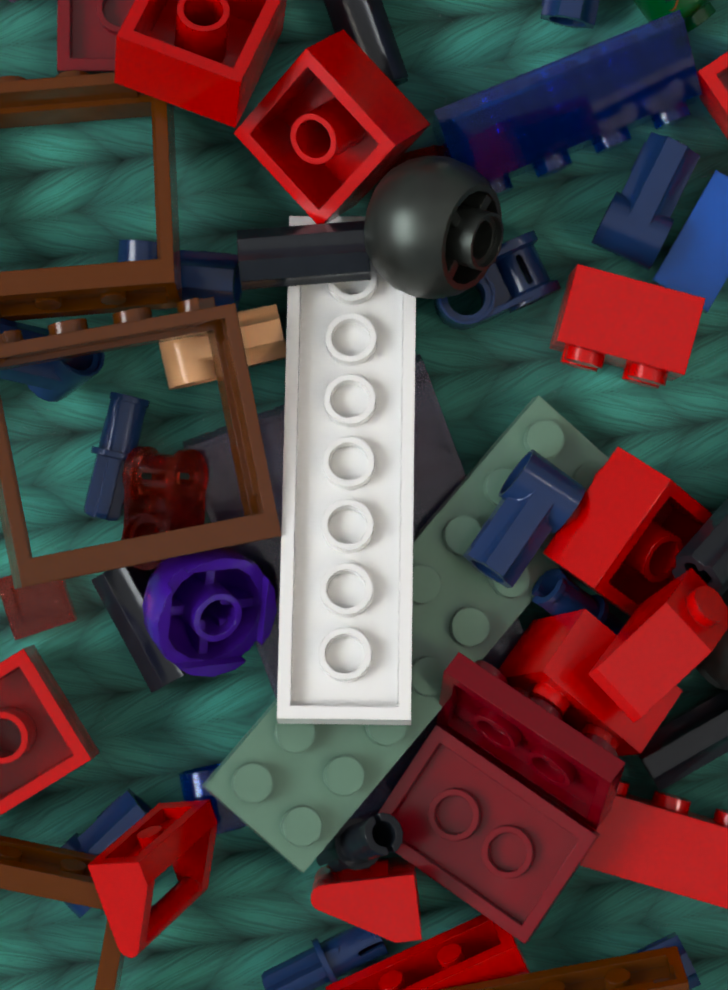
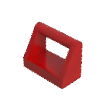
(126, 871)
(374, 899)

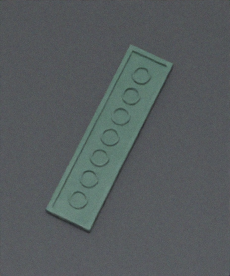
(308, 779)

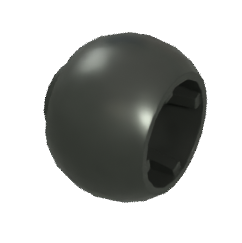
(433, 227)

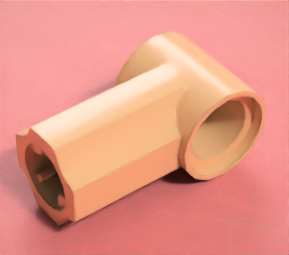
(191, 361)

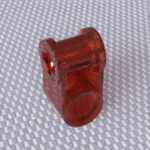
(165, 500)

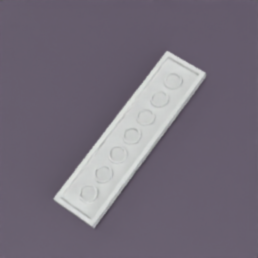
(347, 503)

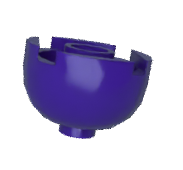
(208, 610)

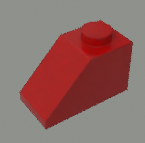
(661, 644)

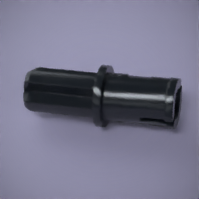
(362, 843)

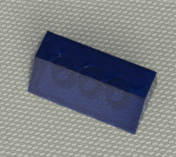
(573, 104)

